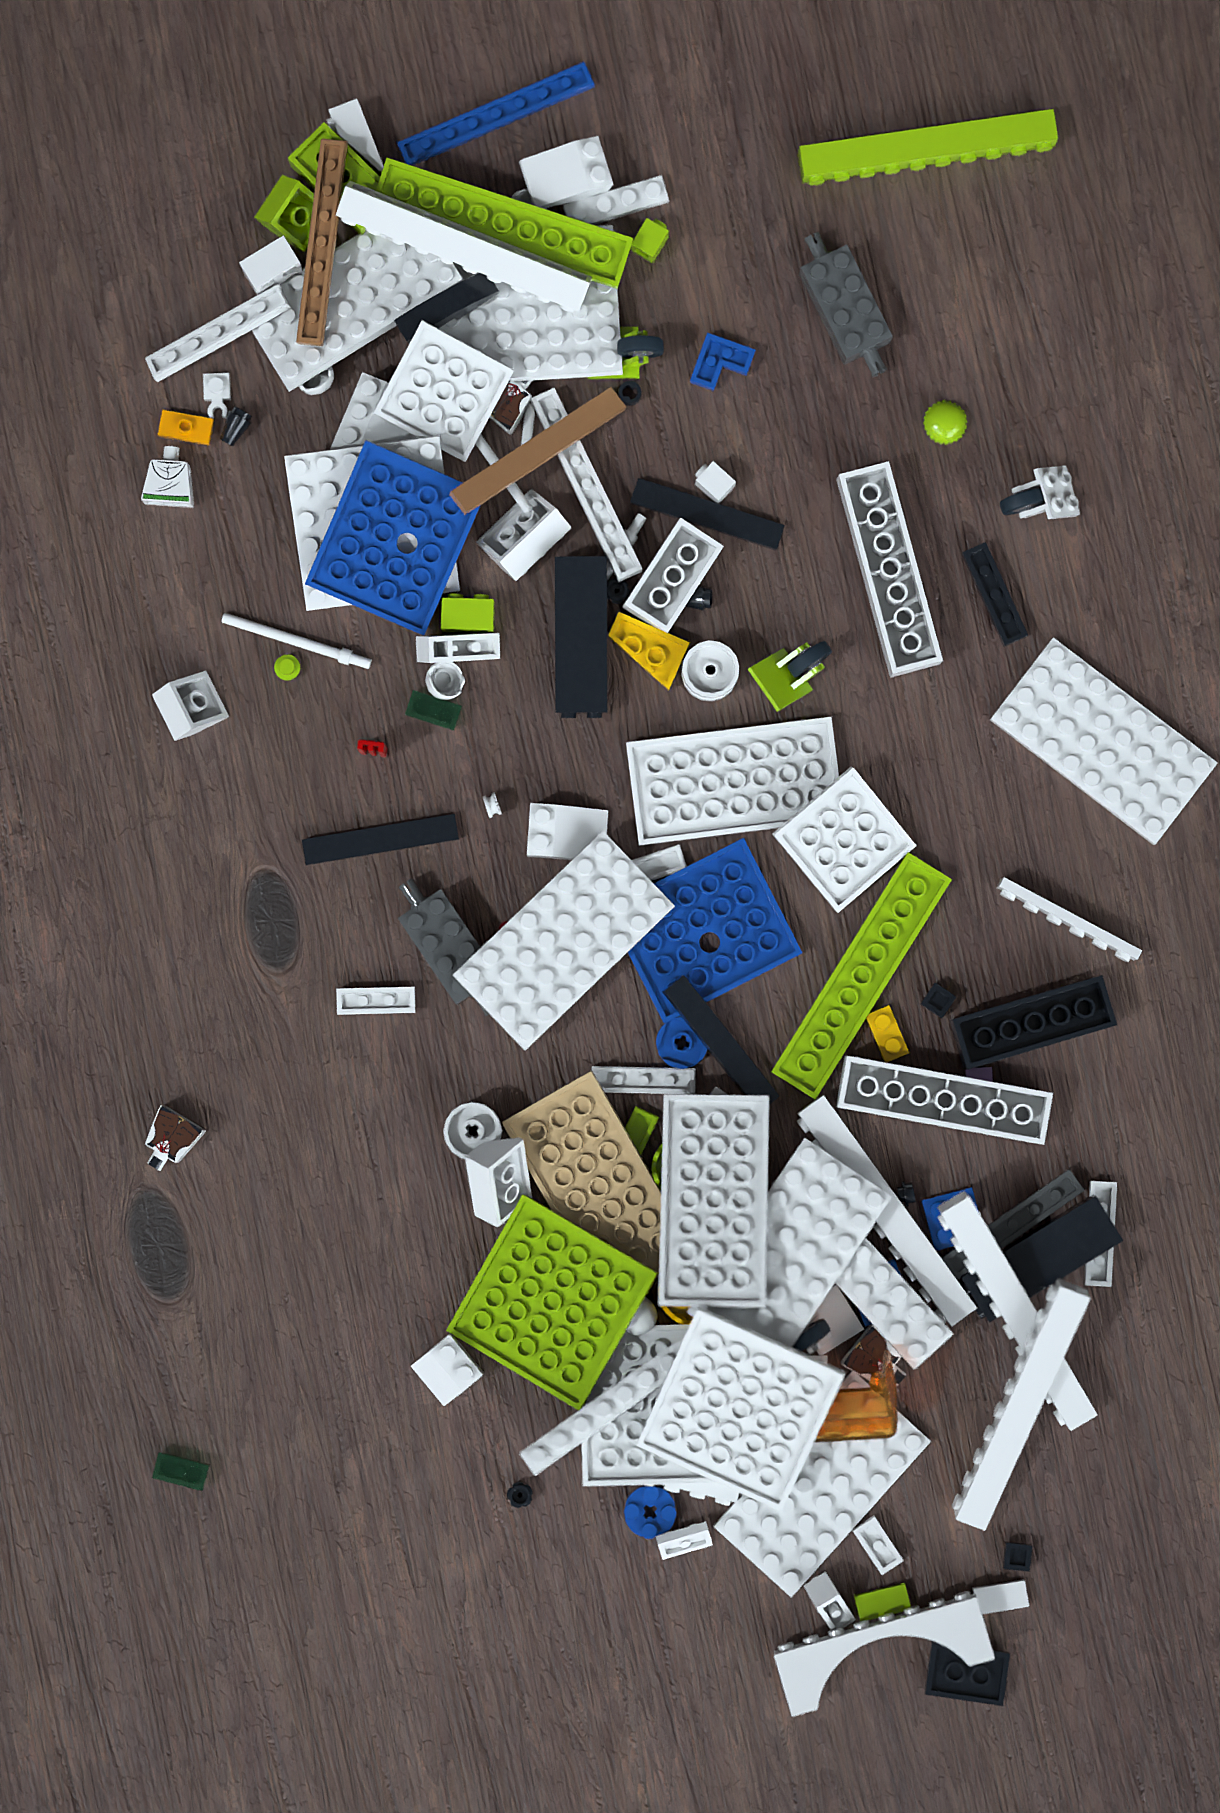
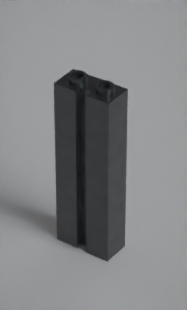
(581, 635)
(1052, 1251)

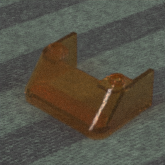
(863, 1411)

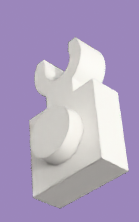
(217, 390)

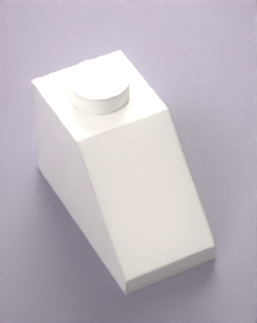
(829, 1602)

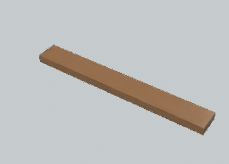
(321, 242)
(537, 451)

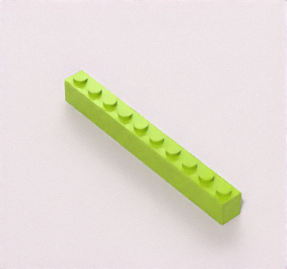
(928, 146)

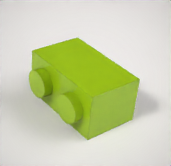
(467, 614)

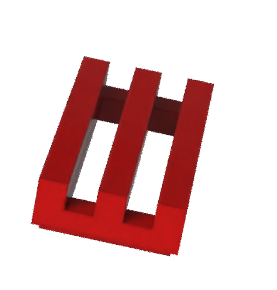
(372, 747)

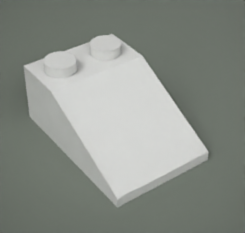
(567, 173)
(562, 830)

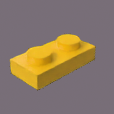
(887, 1034)

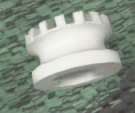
(491, 805)

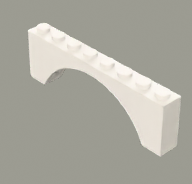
(951, 1623)

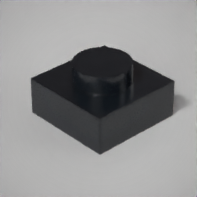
(938, 1000)
(1017, 1556)

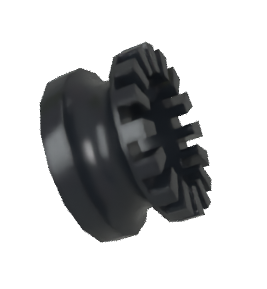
(626, 400)

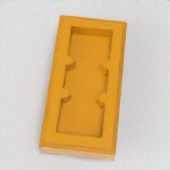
(185, 427)

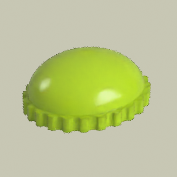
(945, 422)

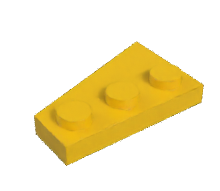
(650, 647)

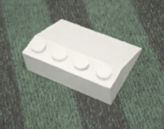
(361, 422)

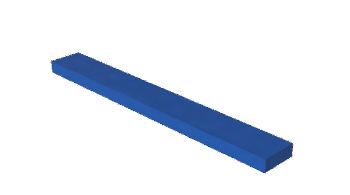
(496, 114)

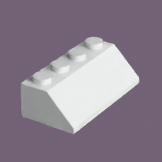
(672, 576)

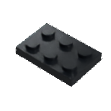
(954, 1679)

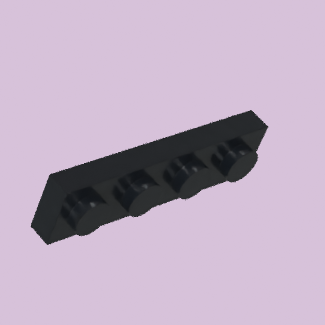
(994, 594)

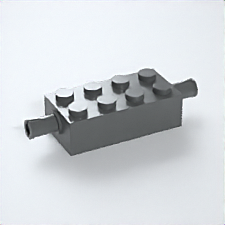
(845, 304)
(439, 937)

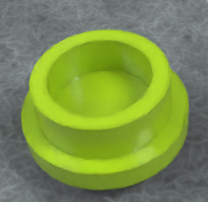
(287, 667)

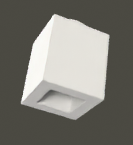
(714, 482)

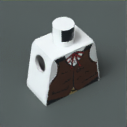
(511, 405)
(171, 1137)
(867, 1355)

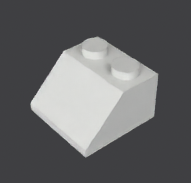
(190, 705)
(447, 1369)

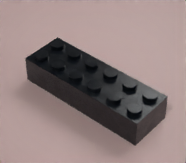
(1033, 1022)

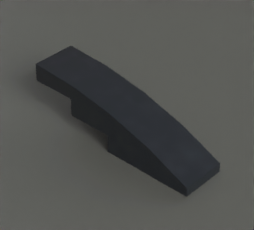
(448, 304)

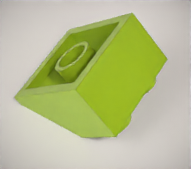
(288, 211)

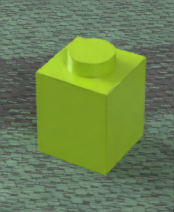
(650, 239)

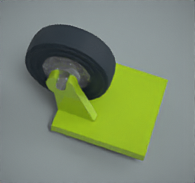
(635, 350)
(782, 678)

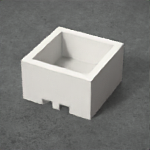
(270, 265)

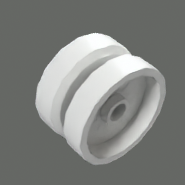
(709, 655)
(462, 1119)

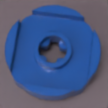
(668, 1049)
(635, 1511)

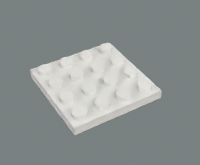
(443, 390)
(844, 839)

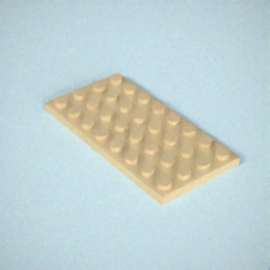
(591, 1168)

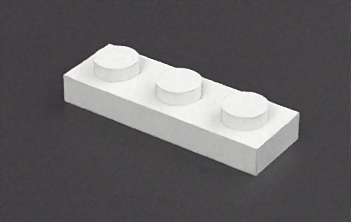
(375, 1000)

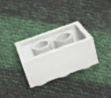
(523, 537)
(497, 1178)

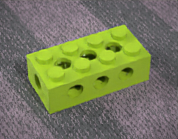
(305, 163)

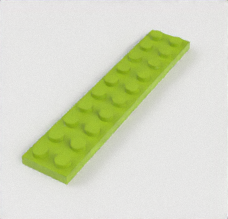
(523, 225)
(861, 975)

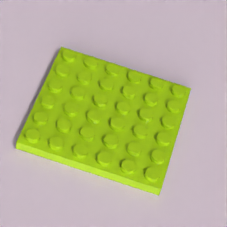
(552, 1302)

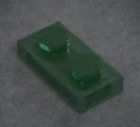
(433, 710)
(181, 1471)

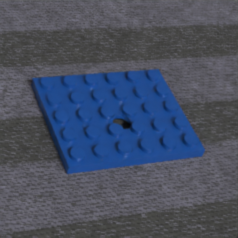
(360, 548)
(721, 897)

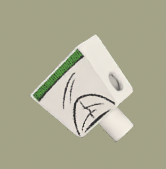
(168, 481)

